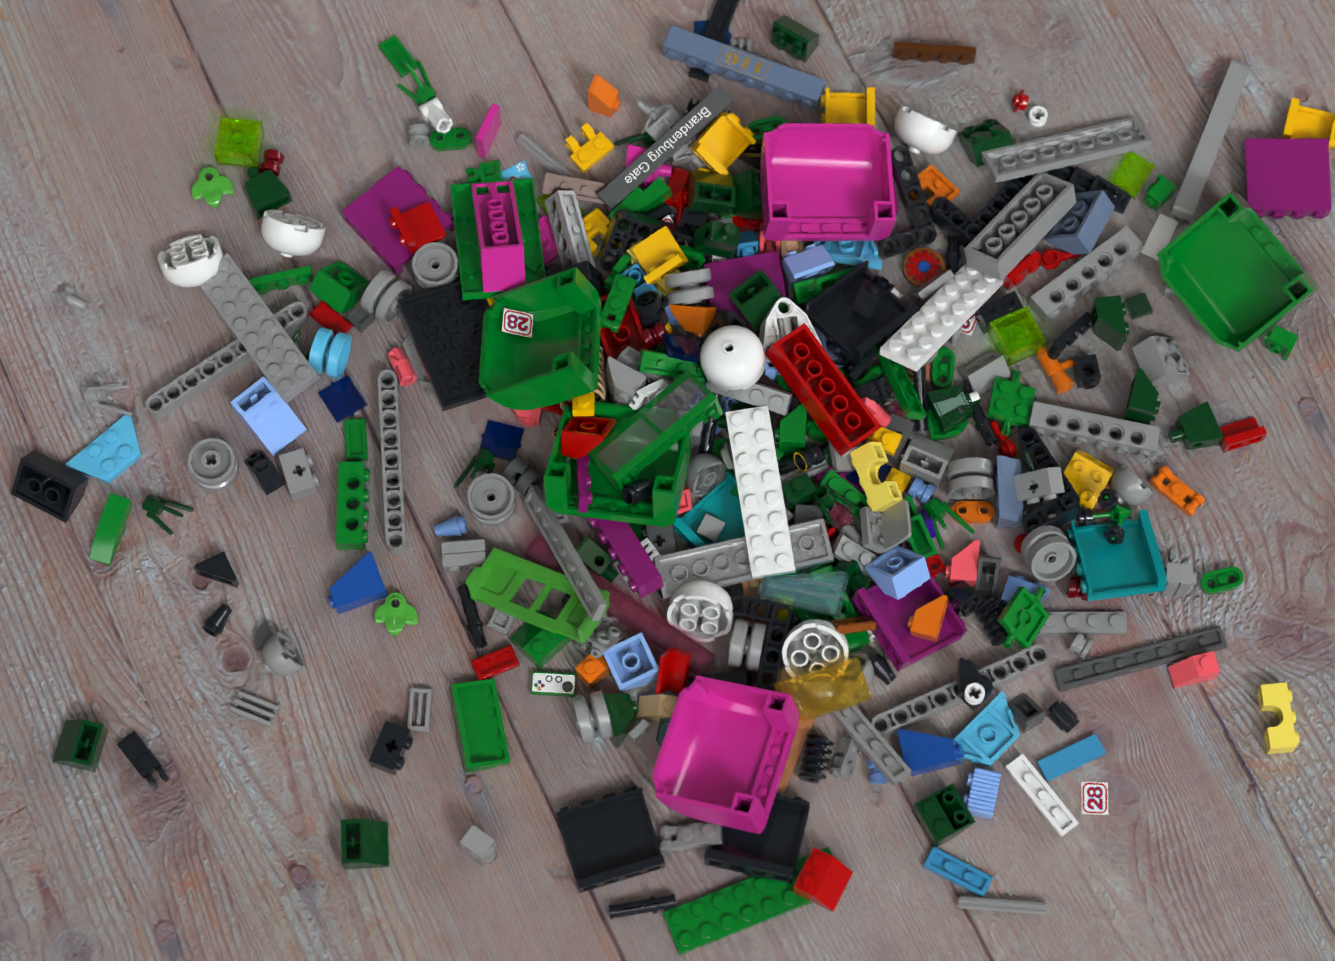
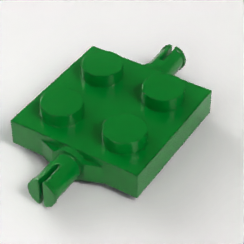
(1011, 402)
(1023, 617)

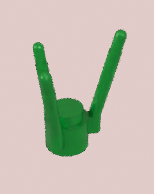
(424, 92)
(936, 511)

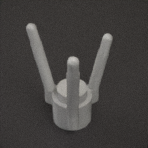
(96, 394)

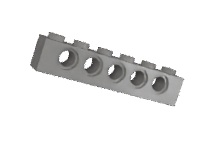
(1123, 240)
(1104, 425)

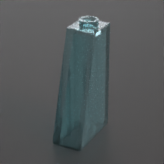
(809, 592)

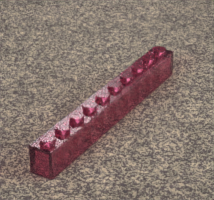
(631, 613)

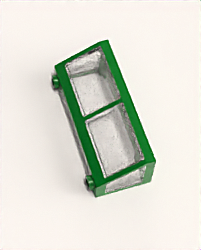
(654, 429)

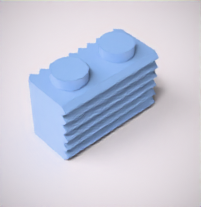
(982, 792)

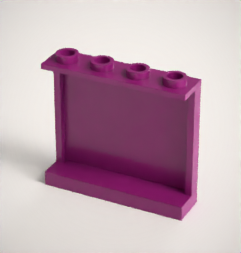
(1288, 177)
(370, 216)
(731, 273)
(893, 619)

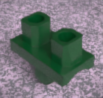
(856, 578)

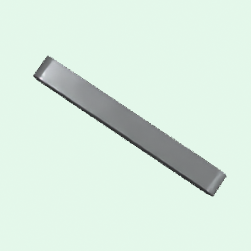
(1210, 140)
(216, 362)
(392, 471)
(951, 698)

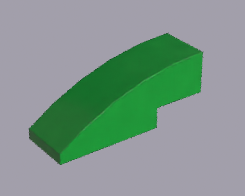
(644, 201)
(110, 529)
(920, 539)

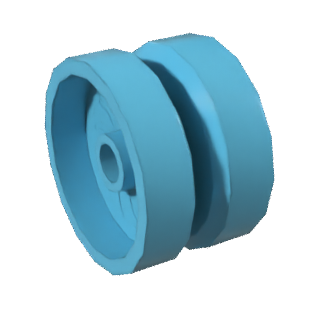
(330, 352)

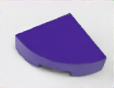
(928, 522)

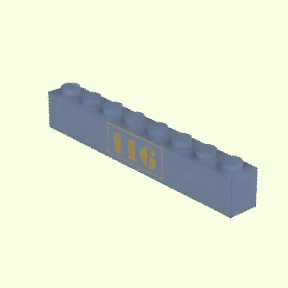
(743, 67)

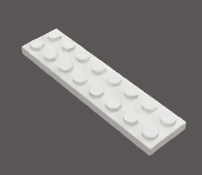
(940, 318)
(760, 492)

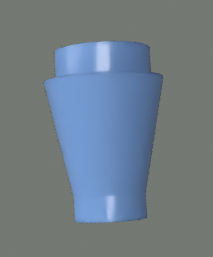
(451, 527)

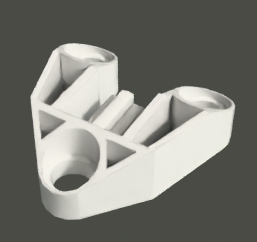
(769, 328)

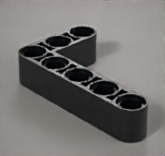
(910, 207)
(966, 224)
(631, 230)
(1058, 505)
(770, 645)

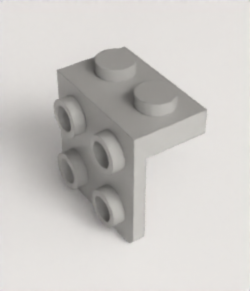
(885, 529)

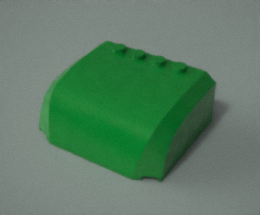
(1234, 273)
(563, 349)
(666, 474)

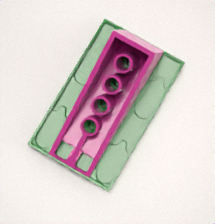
(496, 236)

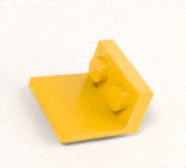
(659, 255)
(1088, 477)

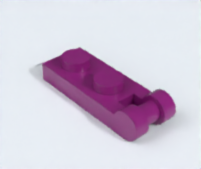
(583, 482)

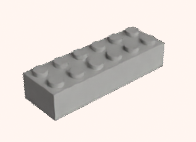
(1020, 225)

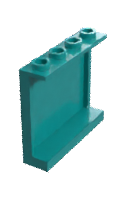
(718, 504)
(1119, 568)

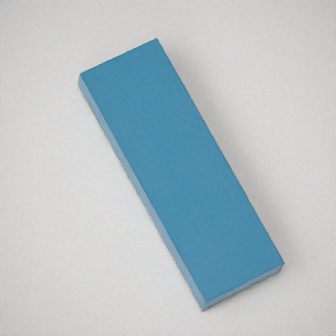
(1071, 758)
(957, 872)

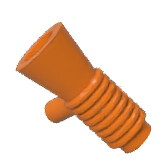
(1054, 370)

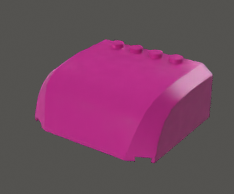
(827, 183)
(725, 753)

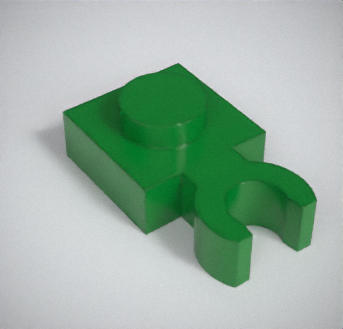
(488, 172)
(621, 266)

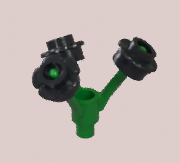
(1108, 500)

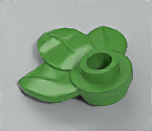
(213, 189)
(396, 617)

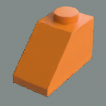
(603, 97)
(694, 317)
(929, 619)
(592, 670)

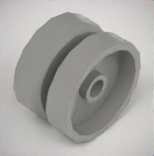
(435, 266)
(689, 287)
(383, 294)
(213, 465)
(971, 479)
(479, 496)
(1048, 553)
(744, 644)
(589, 717)

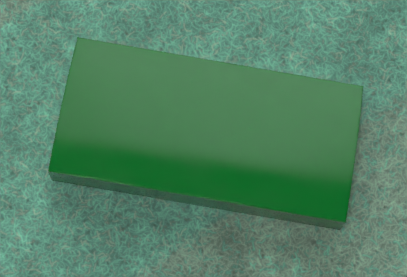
(479, 725)

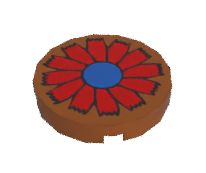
(922, 265)

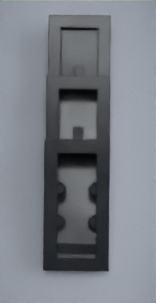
(1086, 182)

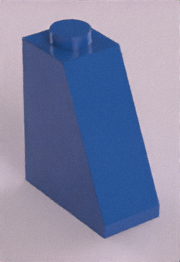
(358, 586)
(928, 752)

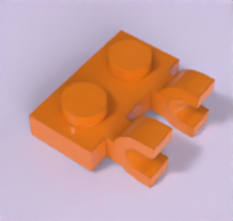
(936, 184)

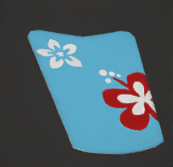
(517, 171)

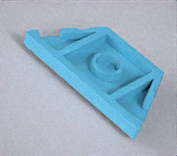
(853, 252)
(109, 453)
(989, 733)

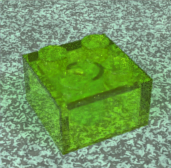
(239, 142)
(1016, 336)

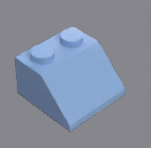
(806, 264)
(898, 571)
(632, 663)

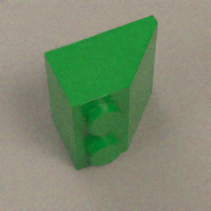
(339, 286)
(792, 432)
(538, 644)

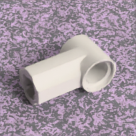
(434, 113)

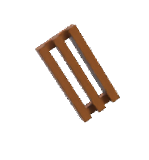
(853, 625)

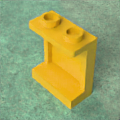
(849, 107)
(1308, 123)
(722, 143)

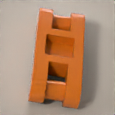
(1176, 491)

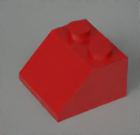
(584, 434)
(822, 880)

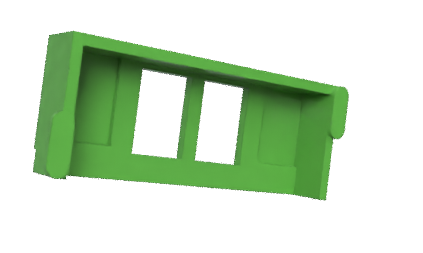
(503, 575)

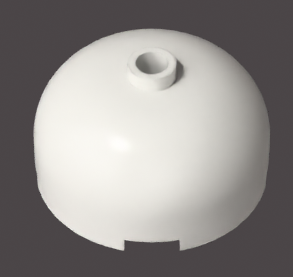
(922, 132)
(289, 235)
(191, 260)
(732, 358)
(703, 600)
(804, 642)

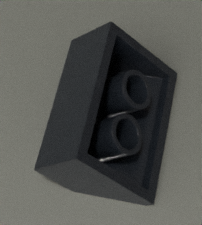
(49, 485)

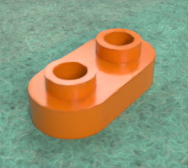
(973, 513)

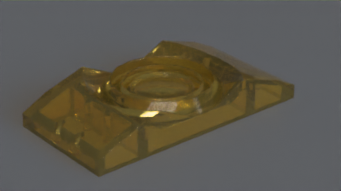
(827, 689)

